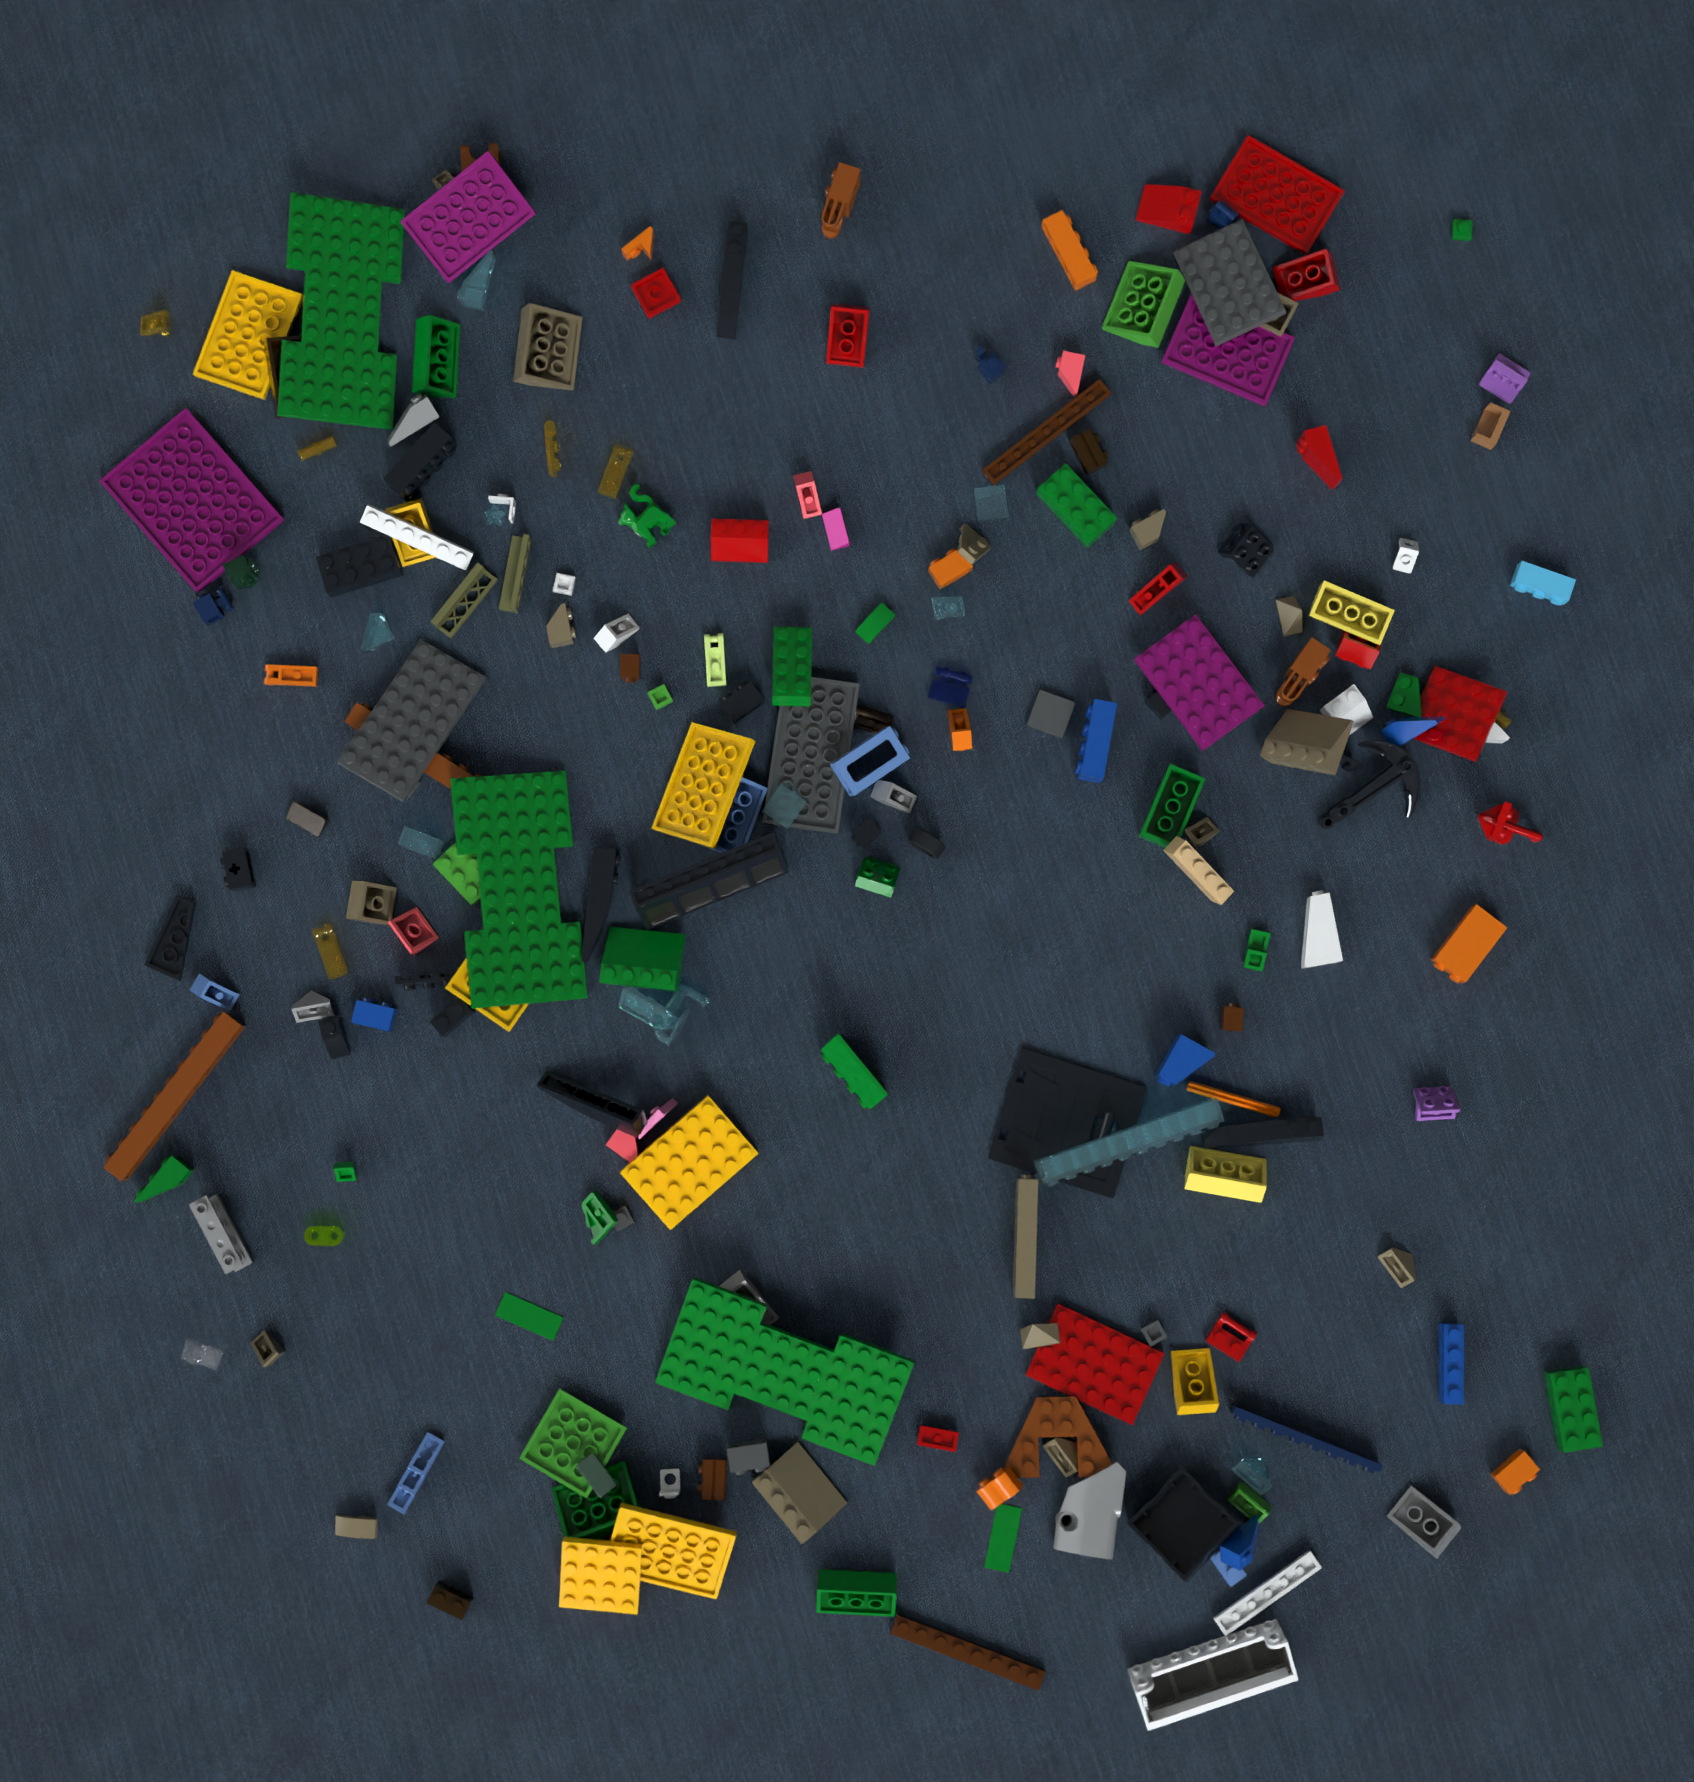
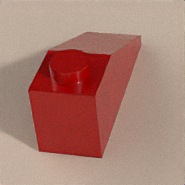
(1158, 588)

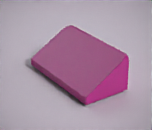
(835, 529)

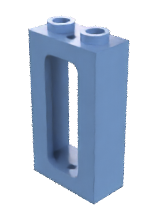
(840, 765)

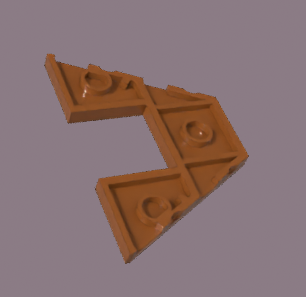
(1057, 1419)

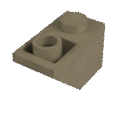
(1147, 531)
(559, 627)

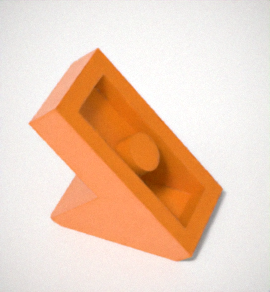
(642, 242)

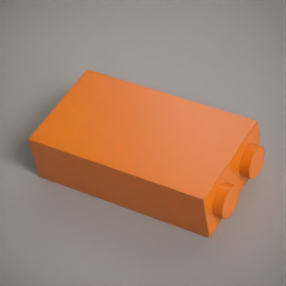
(1468, 944)

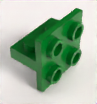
(877, 876)

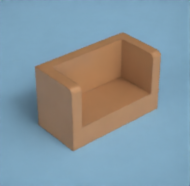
(1490, 426)

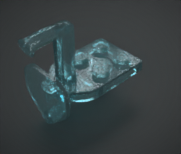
(656, 1015)

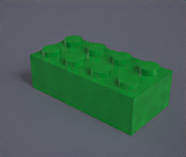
(1076, 505)
(792, 666)
(1171, 806)
(1573, 1408)

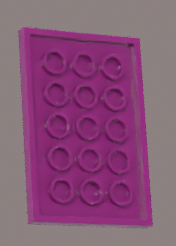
(468, 217)
(1241, 365)
(1199, 682)

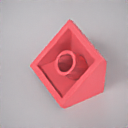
(413, 931)

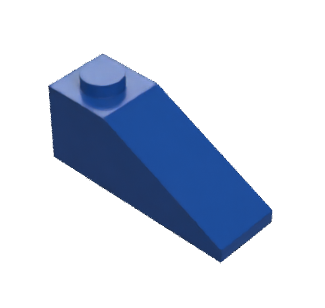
(1408, 728)
(1240, 1547)

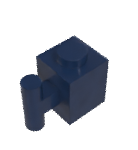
(1222, 215)
(990, 366)
(210, 609)

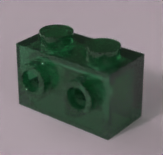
(242, 572)

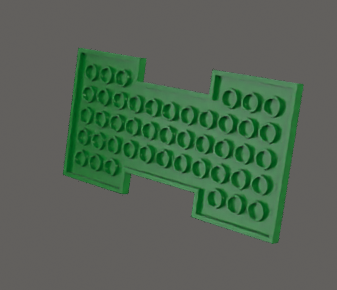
(337, 364)
(523, 945)
(840, 1392)

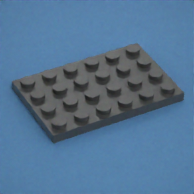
(1229, 282)

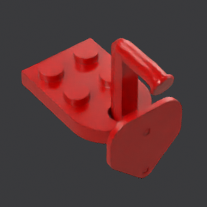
(1501, 823)

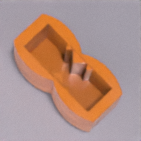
(999, 1488)

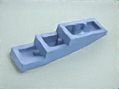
(415, 1473)

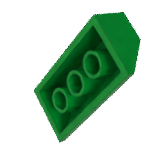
(436, 357)
(856, 1592)

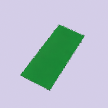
(529, 1316)
(1003, 1538)

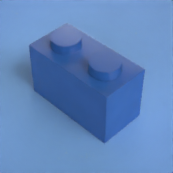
(374, 1015)

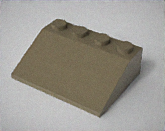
(547, 348)
(1307, 741)
(799, 1492)

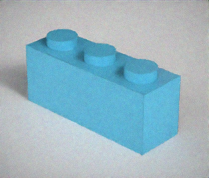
(1542, 583)

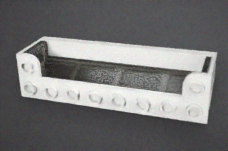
(1212, 1674)

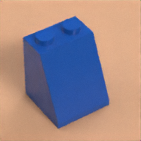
(1181, 1060)

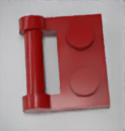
(1227, 1342)

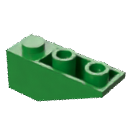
(171, 1175)

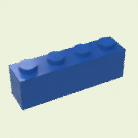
(1451, 1363)

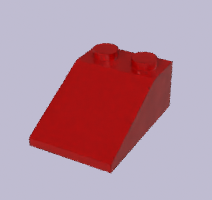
(1169, 207)
(1308, 276)
(848, 335)
(1319, 454)

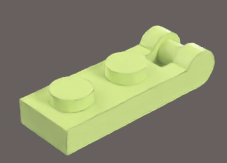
(715, 660)

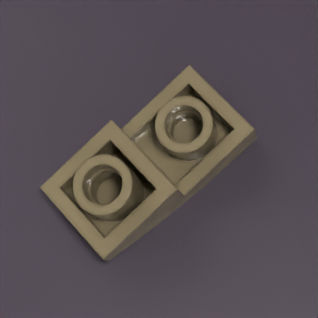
(356, 1527)

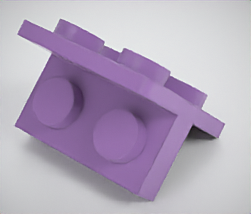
(1504, 378)
(1435, 1103)

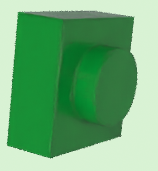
(1461, 230)
(345, 1171)

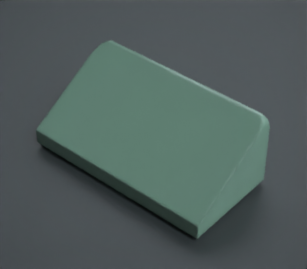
(596, 1475)

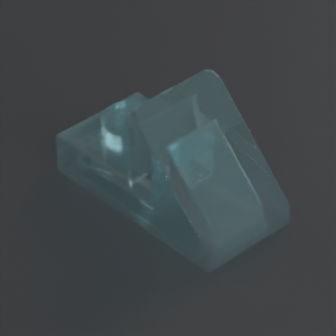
(947, 607)

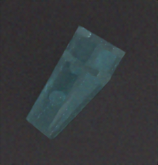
(476, 285)

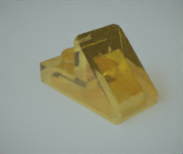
(156, 324)

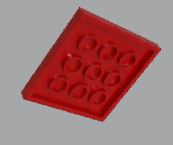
(1467, 709)

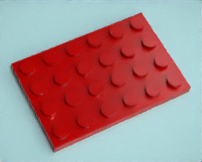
(1277, 195)
(1096, 1365)

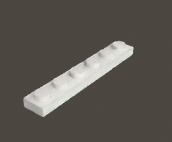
(416, 537)
(1267, 1592)

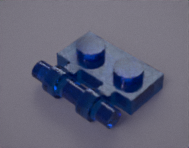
(947, 692)

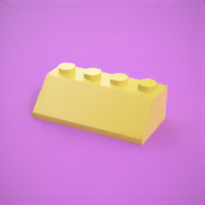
(1351, 612)
(1226, 1174)

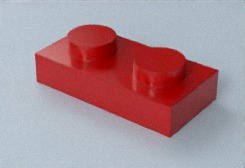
(937, 1438)

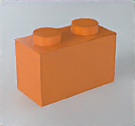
(949, 568)
(1515, 1472)

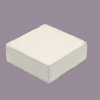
(564, 584)

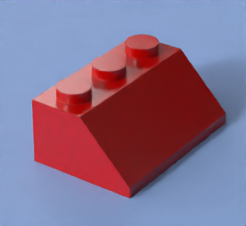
(739, 540)

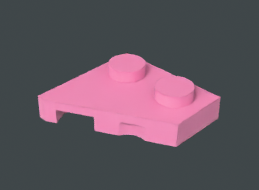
(657, 1115)

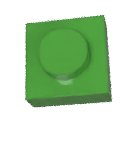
(660, 697)

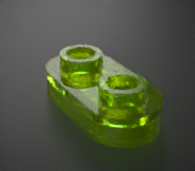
(324, 1235)

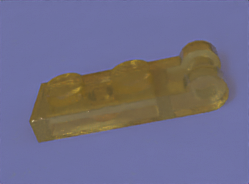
(551, 448)
(615, 472)
(330, 952)

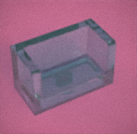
(420, 842)

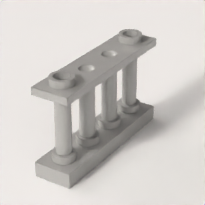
(221, 1233)

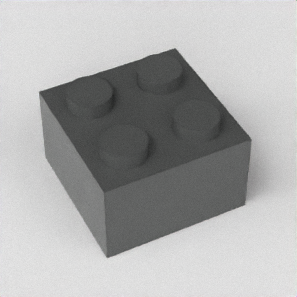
(749, 1456)

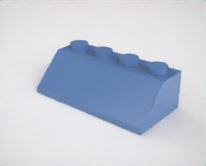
(741, 816)

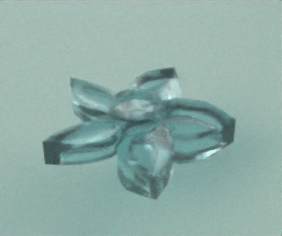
(494, 515)

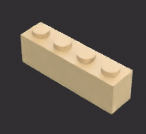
(1198, 870)

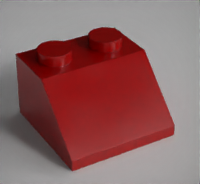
(1357, 650)

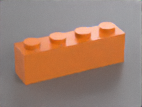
(1069, 250)

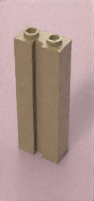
(1025, 1237)

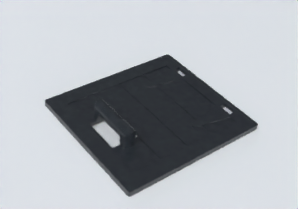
(1057, 1111)

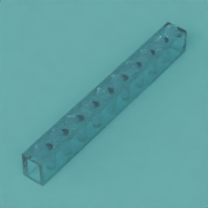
(1129, 1141)

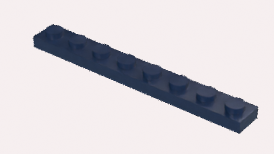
(1313, 1442)

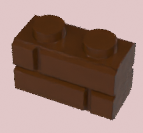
(713, 1478)

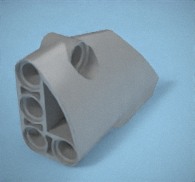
(1093, 1514)

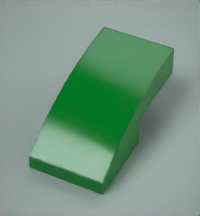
(875, 623)
(1256, 949)

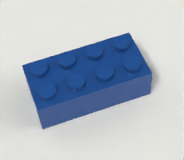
(1097, 740)

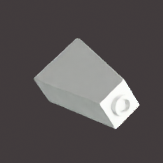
(1320, 932)

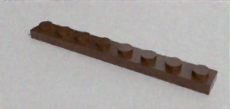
(1046, 432)
(968, 1652)

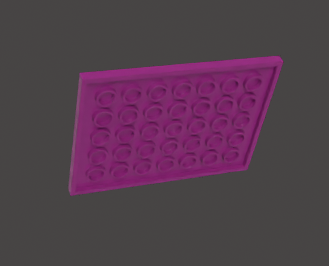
(191, 500)

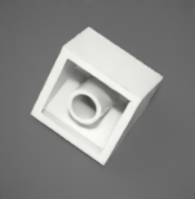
(1350, 706)

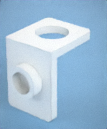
(505, 499)
(1406, 555)
(667, 1490)

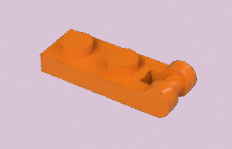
(291, 675)

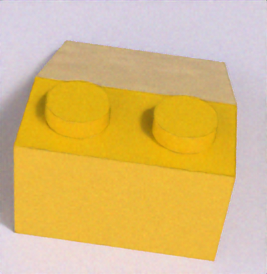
(416, 514)
(1194, 1381)

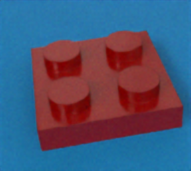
(655, 293)

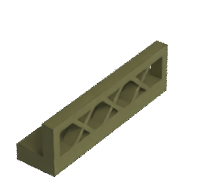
(515, 573)
(459, 595)

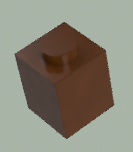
(630, 667)
(1232, 1018)

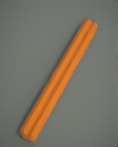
(1233, 1099)

